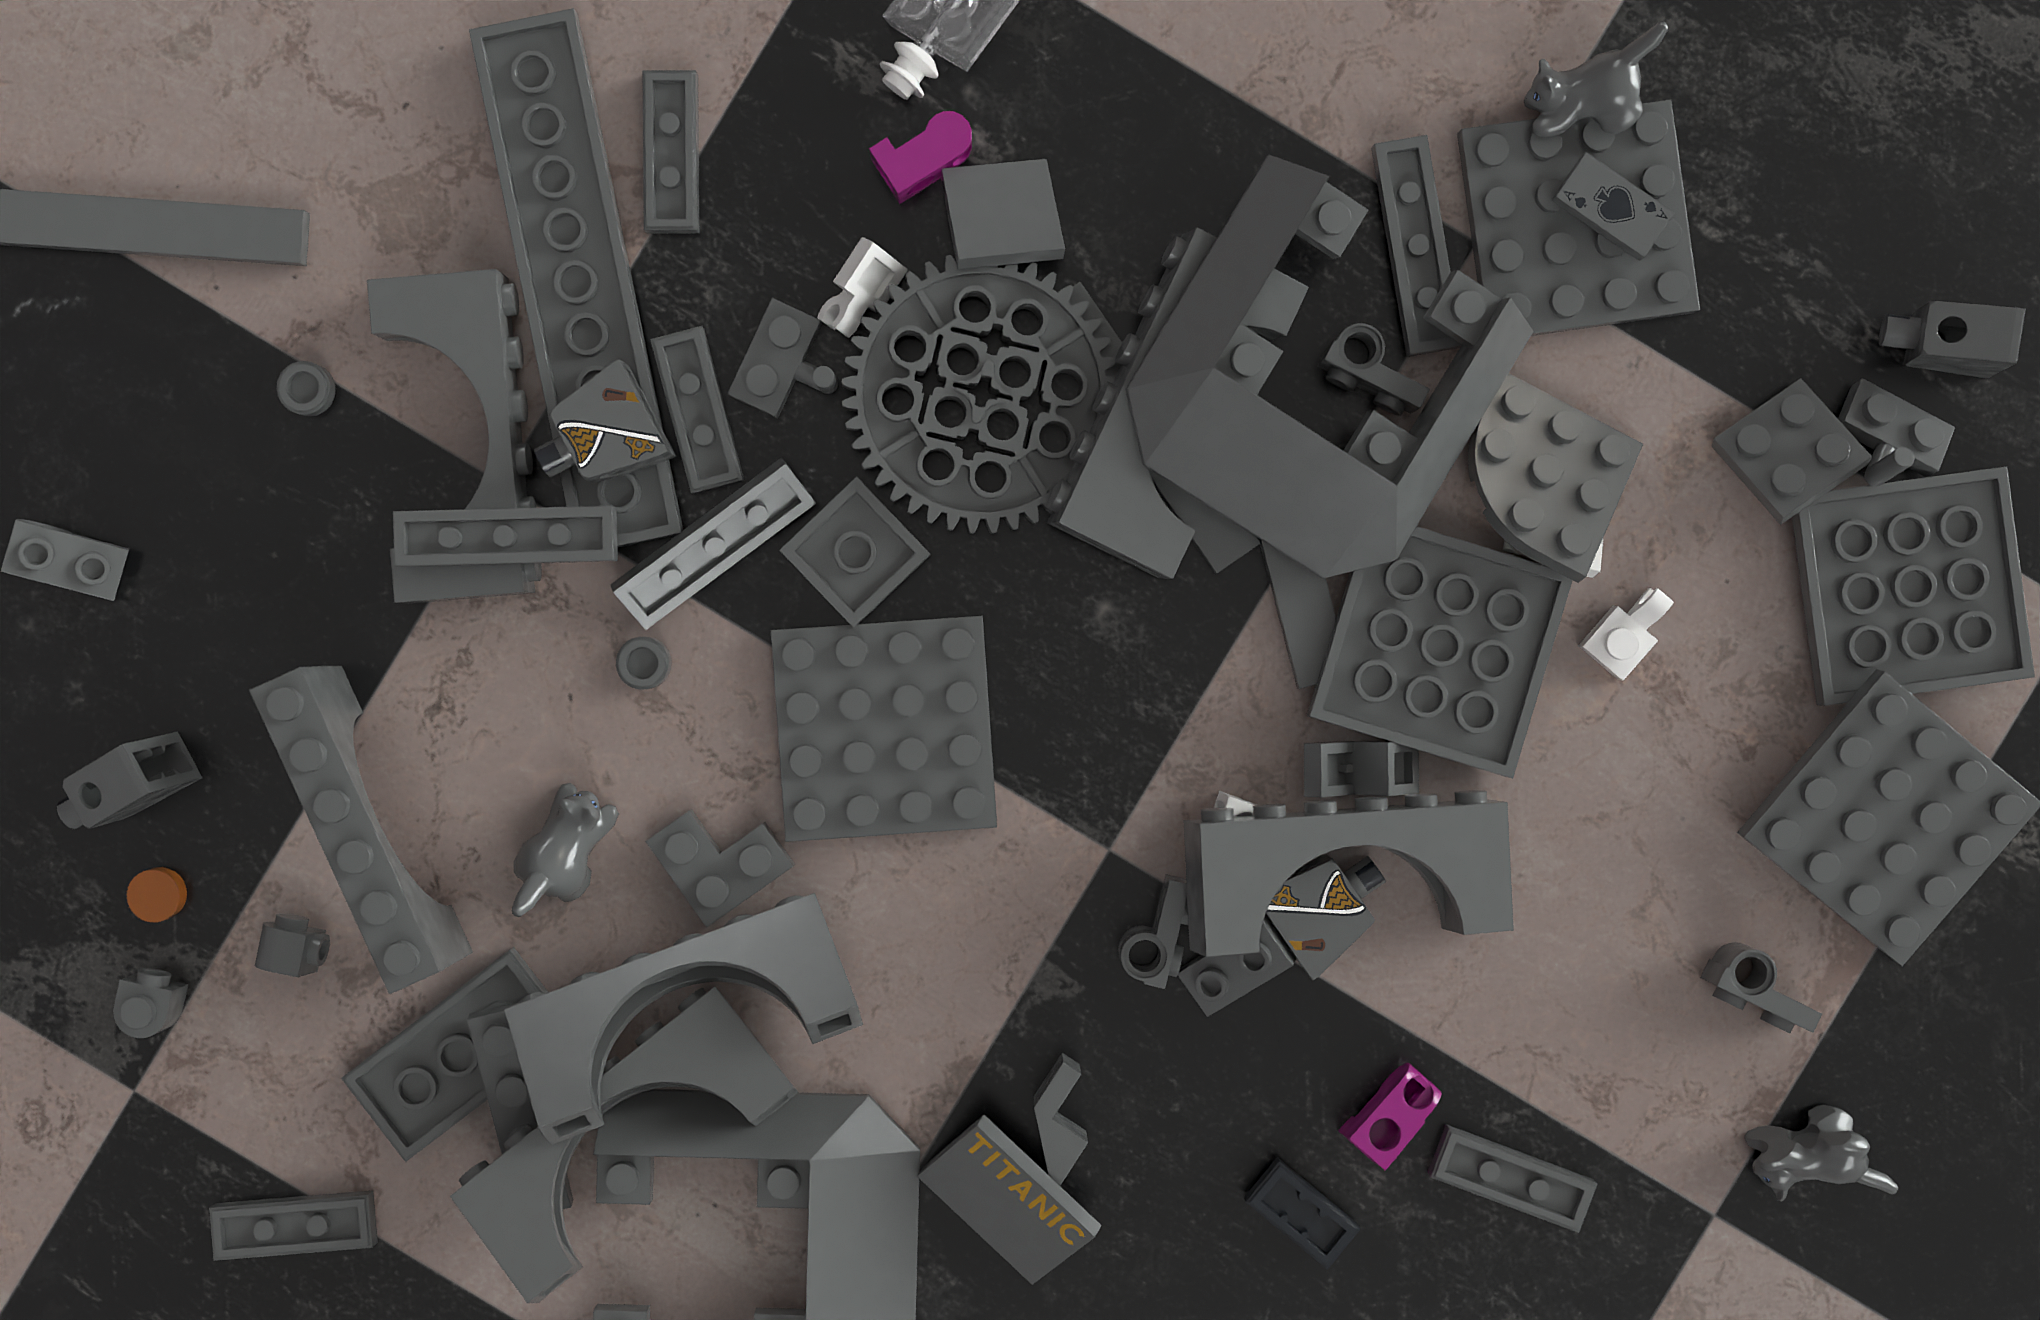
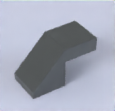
(1360, 769)
(1060, 1137)

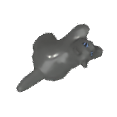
(1599, 89)
(558, 855)
(1821, 1151)

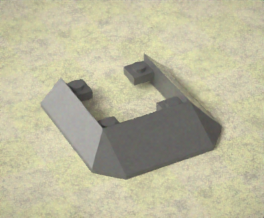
(1259, 466)
(813, 1153)

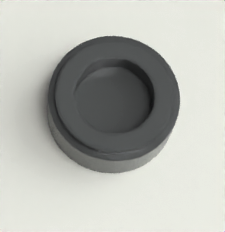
(306, 388)
(643, 663)

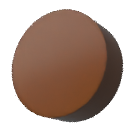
(156, 894)

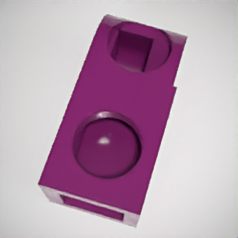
(921, 159)
(1392, 1115)

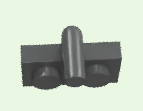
(778, 360)
(1895, 431)

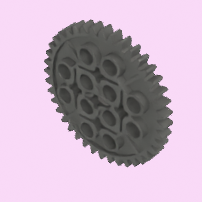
(932, 314)

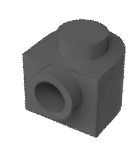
(291, 946)
(148, 1002)

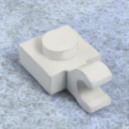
(863, 281)
(1622, 638)

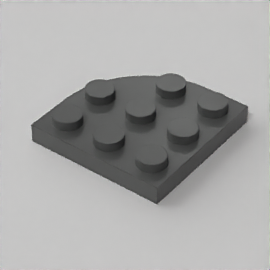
(1548, 475)

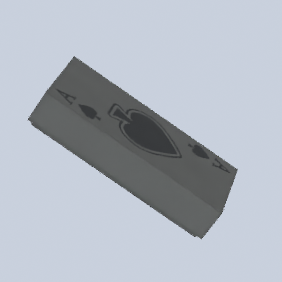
(1613, 206)

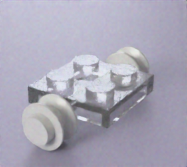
(945, 27)

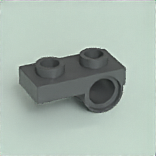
(1391, 389)
(64, 559)
(1170, 914)
(1225, 978)
(1757, 988)

